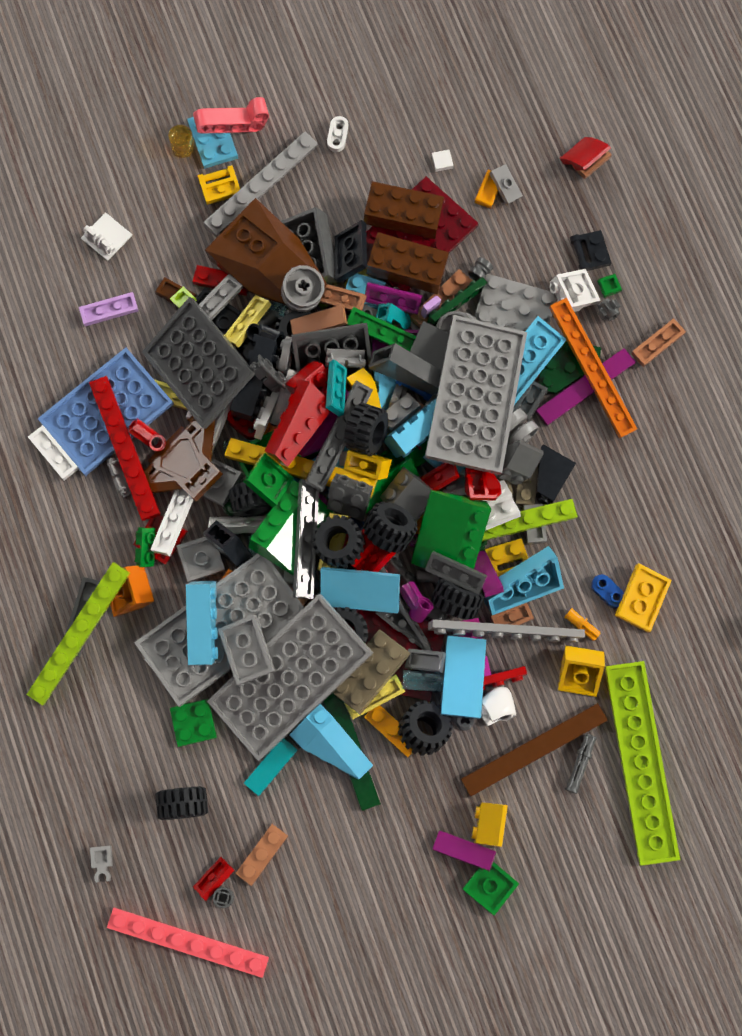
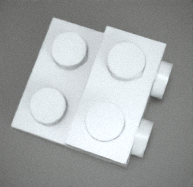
(576, 287)
(503, 508)

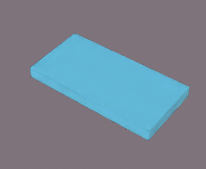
(361, 589)
(463, 677)

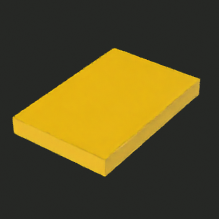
(643, 598)

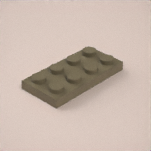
(373, 674)

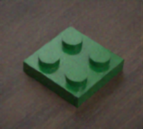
(268, 480)
(193, 723)
(490, 888)

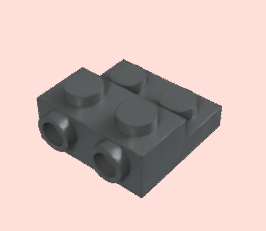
(349, 497)

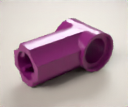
(419, 605)

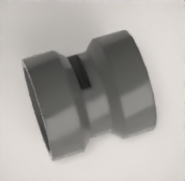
(481, 269)
(226, 898)

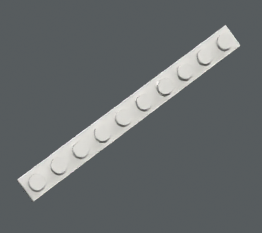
(181, 503)

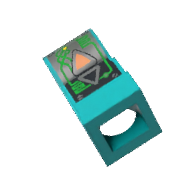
(393, 315)

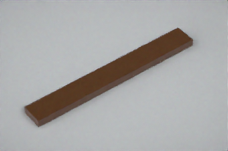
(534, 750)

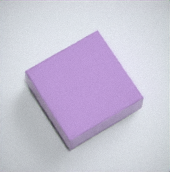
(432, 304)

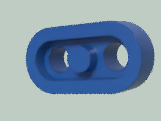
(606, 593)

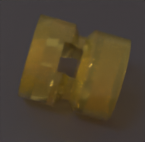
(181, 141)

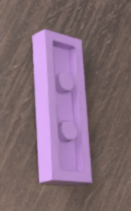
(108, 309)

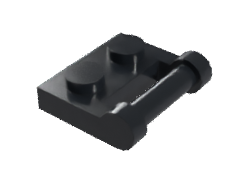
(595, 248)

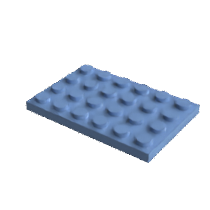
(77, 419)

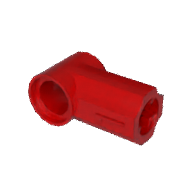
(146, 434)

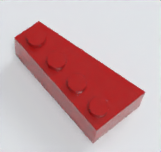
(297, 423)

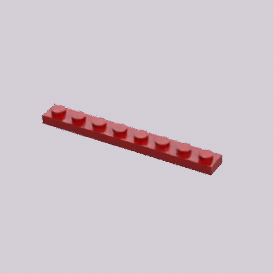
(124, 448)

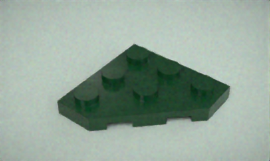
(562, 370)

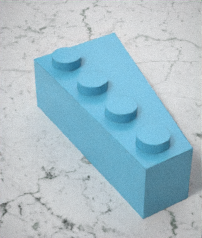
(411, 432)
(527, 582)
(201, 622)

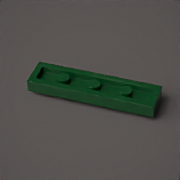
(459, 300)

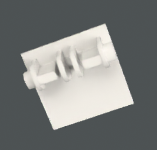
(106, 236)

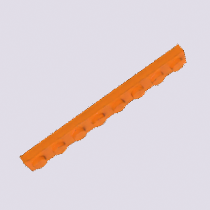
(593, 368)

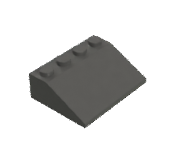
(315, 235)
(313, 345)

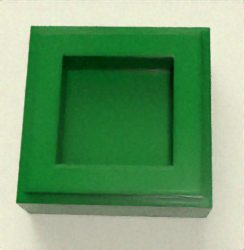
(609, 285)

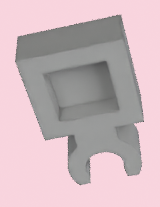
(101, 859)

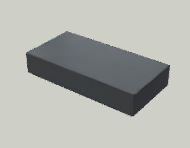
(425, 660)

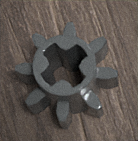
(608, 309)

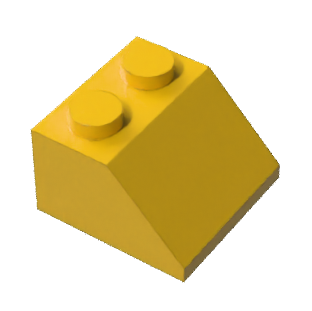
(581, 671)
(489, 824)

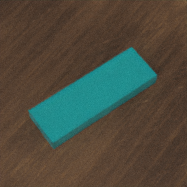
(336, 388)
(270, 767)

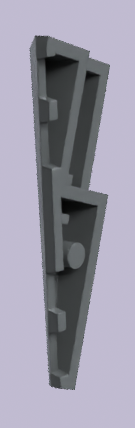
(403, 623)

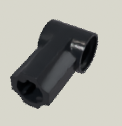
(265, 331)

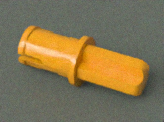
(581, 623)

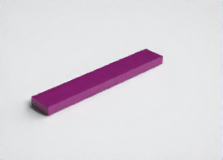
(582, 389)

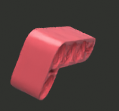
(232, 119)

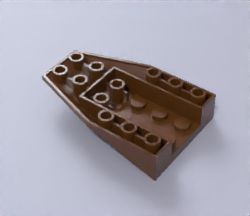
(259, 252)

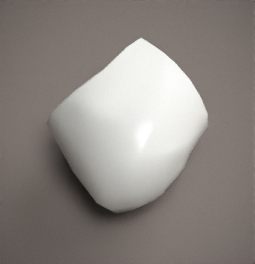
(497, 706)

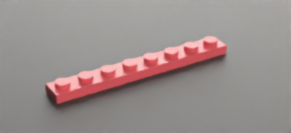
(188, 942)

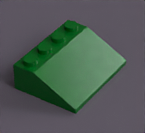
(451, 528)
(277, 533)

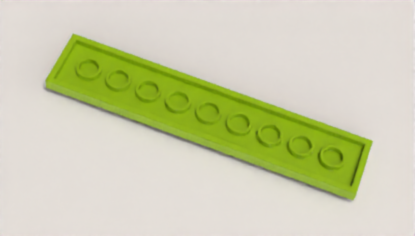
(642, 763)

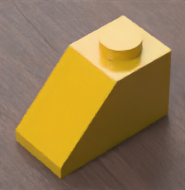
(370, 466)

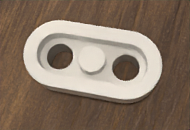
(337, 135)

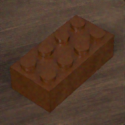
(403, 210)
(407, 263)

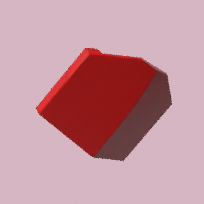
(481, 485)

